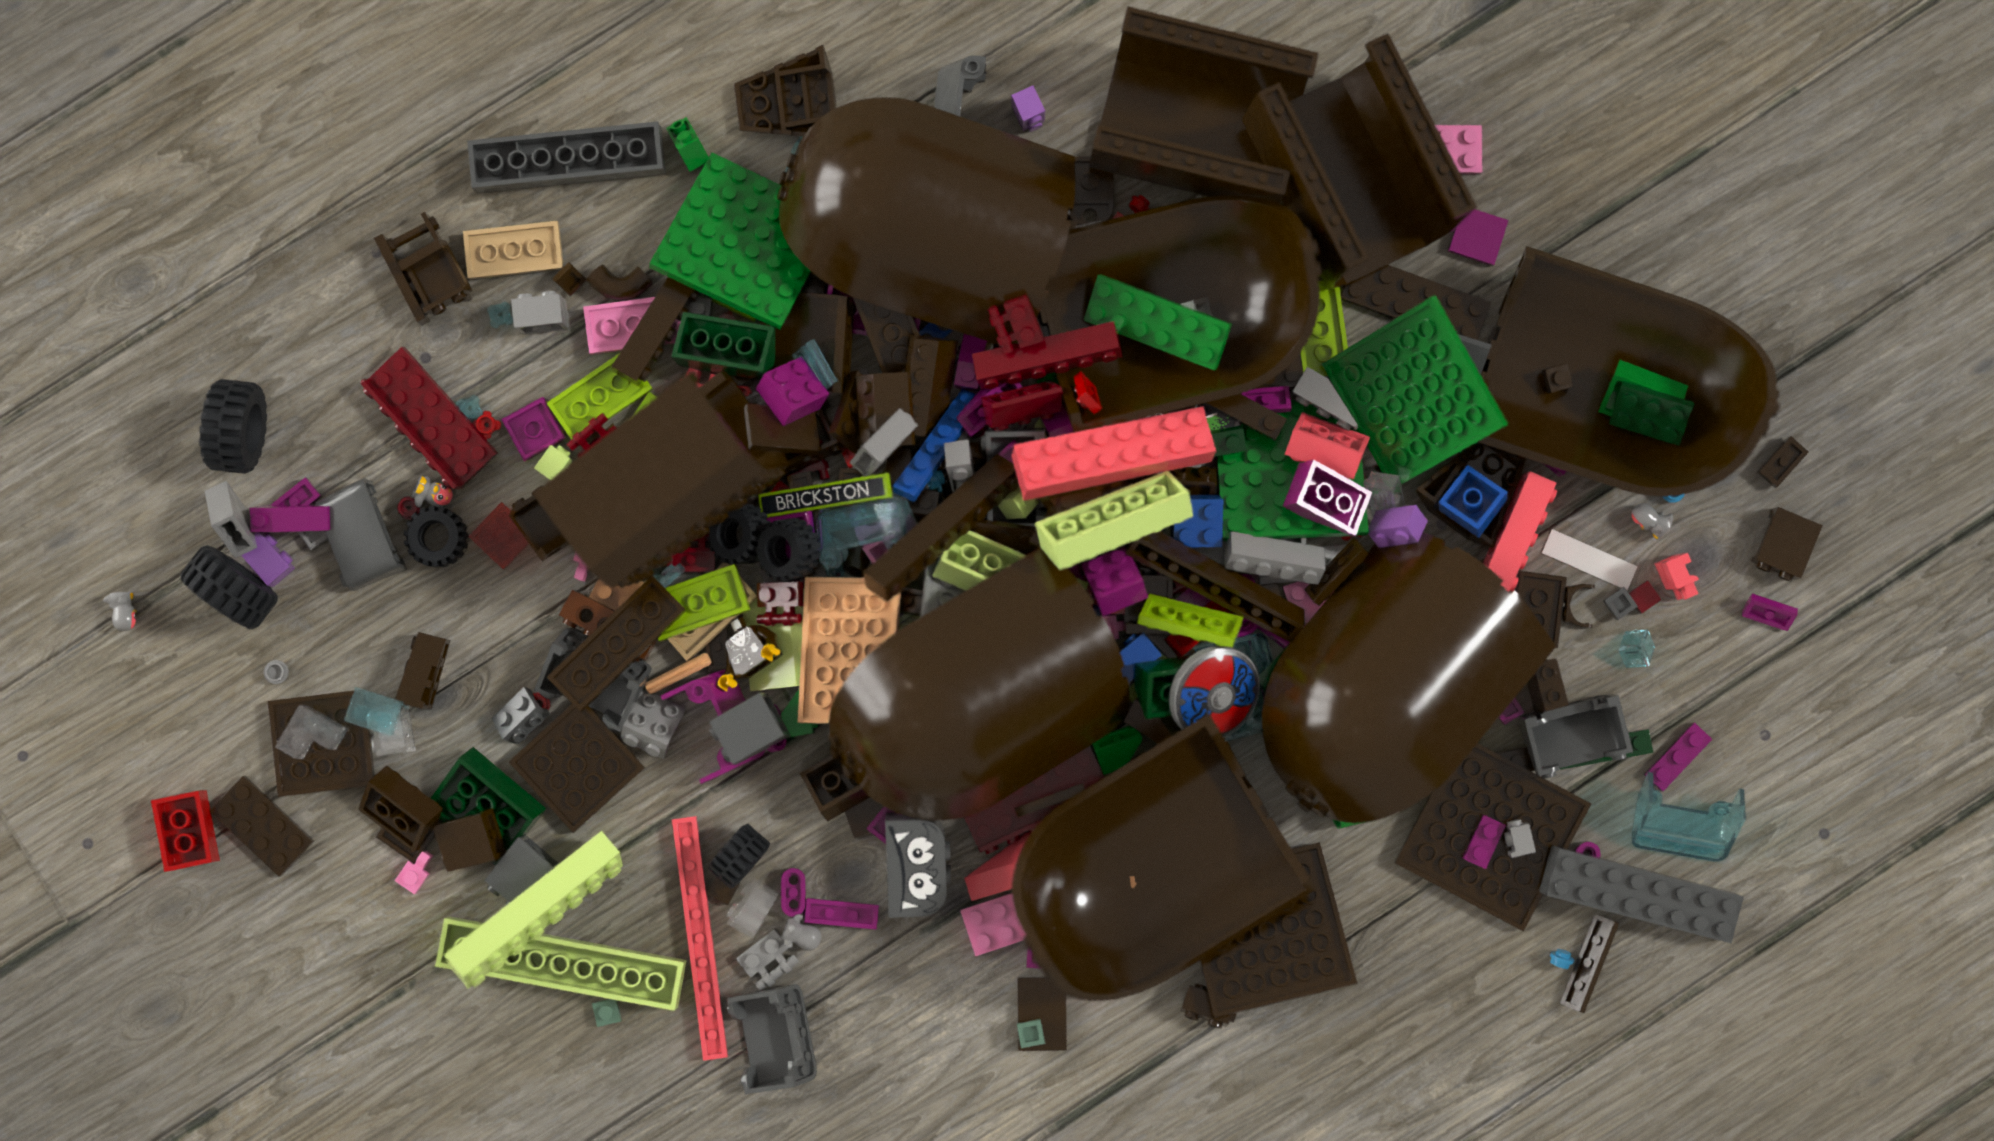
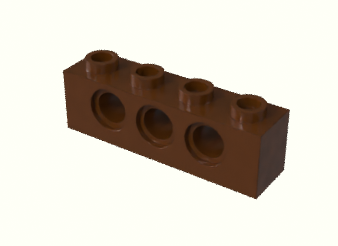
(577, 604)

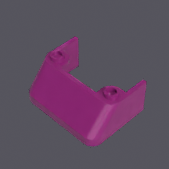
(707, 688)

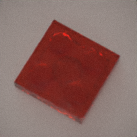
(499, 537)

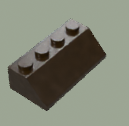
(932, 370)

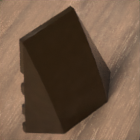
(787, 96)
(1493, 463)

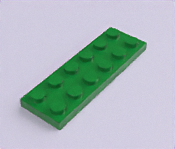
(1158, 322)

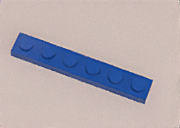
(932, 451)

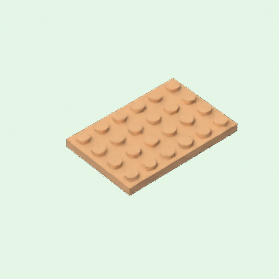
(838, 631)

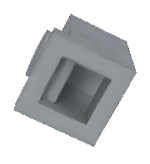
(1519, 838)

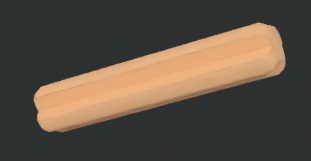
(678, 673)

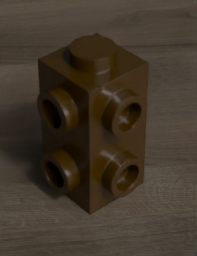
(1198, 1005)

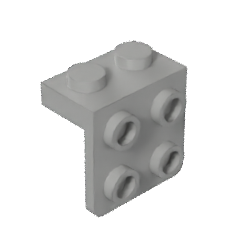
(652, 724)

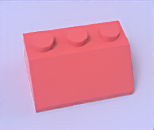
(1327, 444)

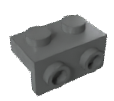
(519, 716)

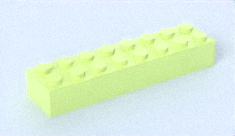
(534, 910)

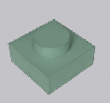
(606, 1012)
(1030, 1033)

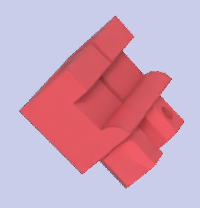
(1676, 577)

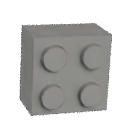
(540, 313)

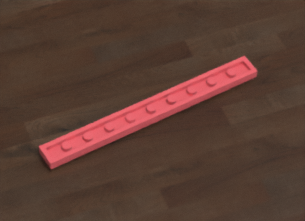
(700, 938)

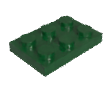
(1651, 413)

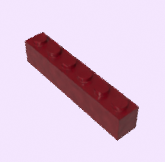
(1053, 354)

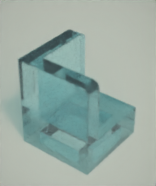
(1636, 648)

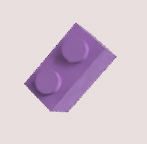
(1028, 109)
(1397, 526)
(268, 560)

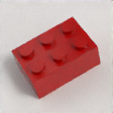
(185, 830)

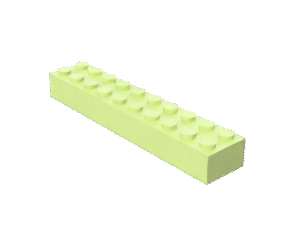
(582, 967)

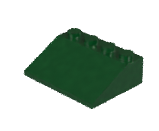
(479, 785)

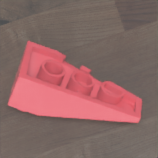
(996, 873)

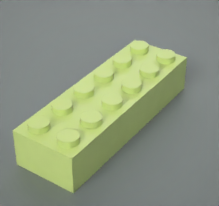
(1114, 519)
(974, 560)

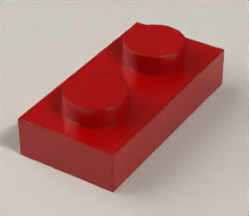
(1087, 393)

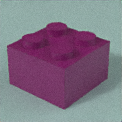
(792, 391)
(1114, 581)

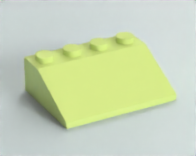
(786, 669)

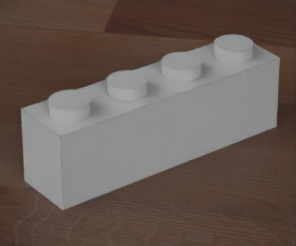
(1274, 558)

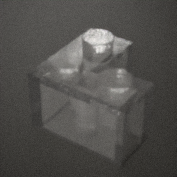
(310, 726)
(753, 908)

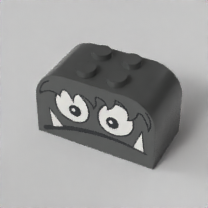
(916, 865)

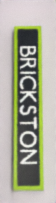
(826, 495)

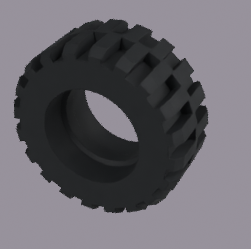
(233, 426)
(229, 587)

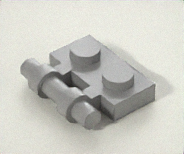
(763, 953)

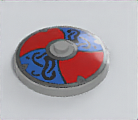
(1218, 684)

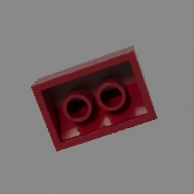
(1022, 404)

